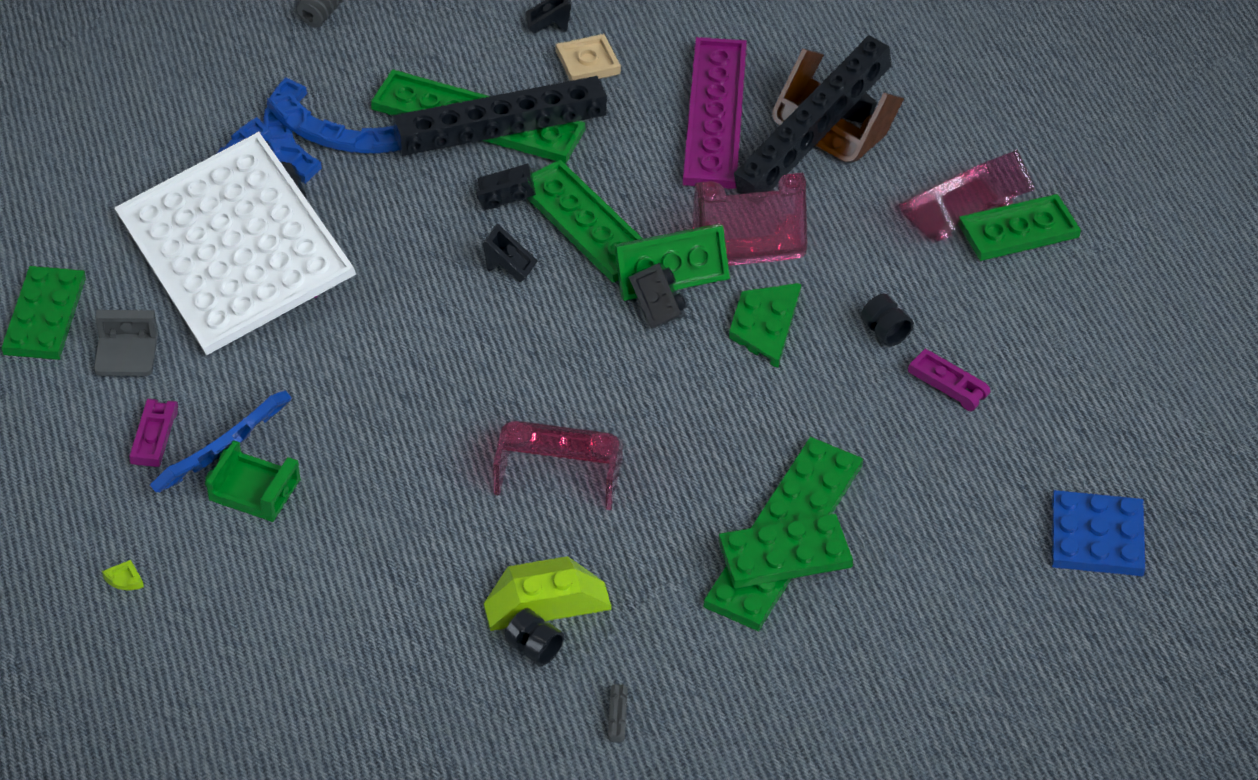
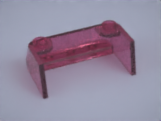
(969, 192)
(562, 443)

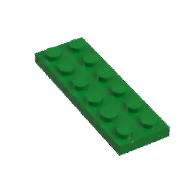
(581, 216)

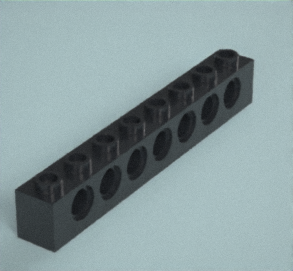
(499, 115)
(814, 117)

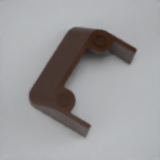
(844, 139)

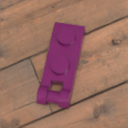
(949, 379)
(153, 433)

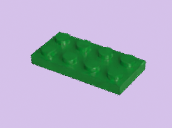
(1019, 227)
(693, 256)
(44, 313)
(785, 550)

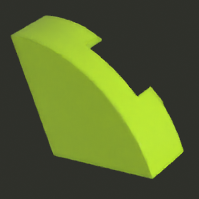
(123, 576)

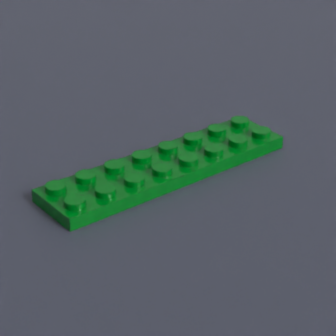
(411, 93)
(807, 491)

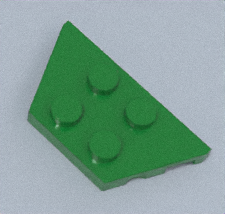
(765, 320)

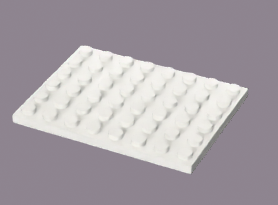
(234, 242)

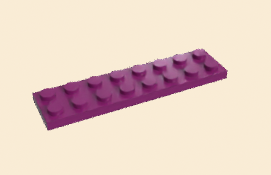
(715, 112)

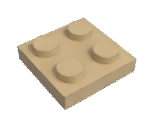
(588, 58)

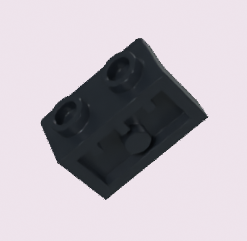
(506, 186)
(657, 295)

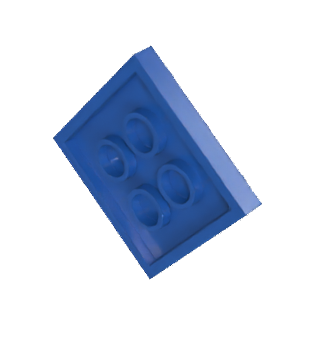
(1098, 533)

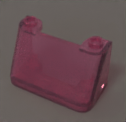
(757, 224)

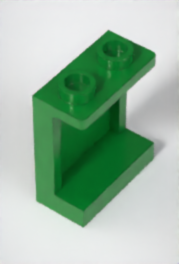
(251, 483)

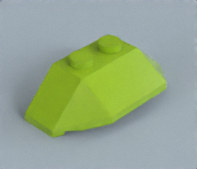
(549, 588)

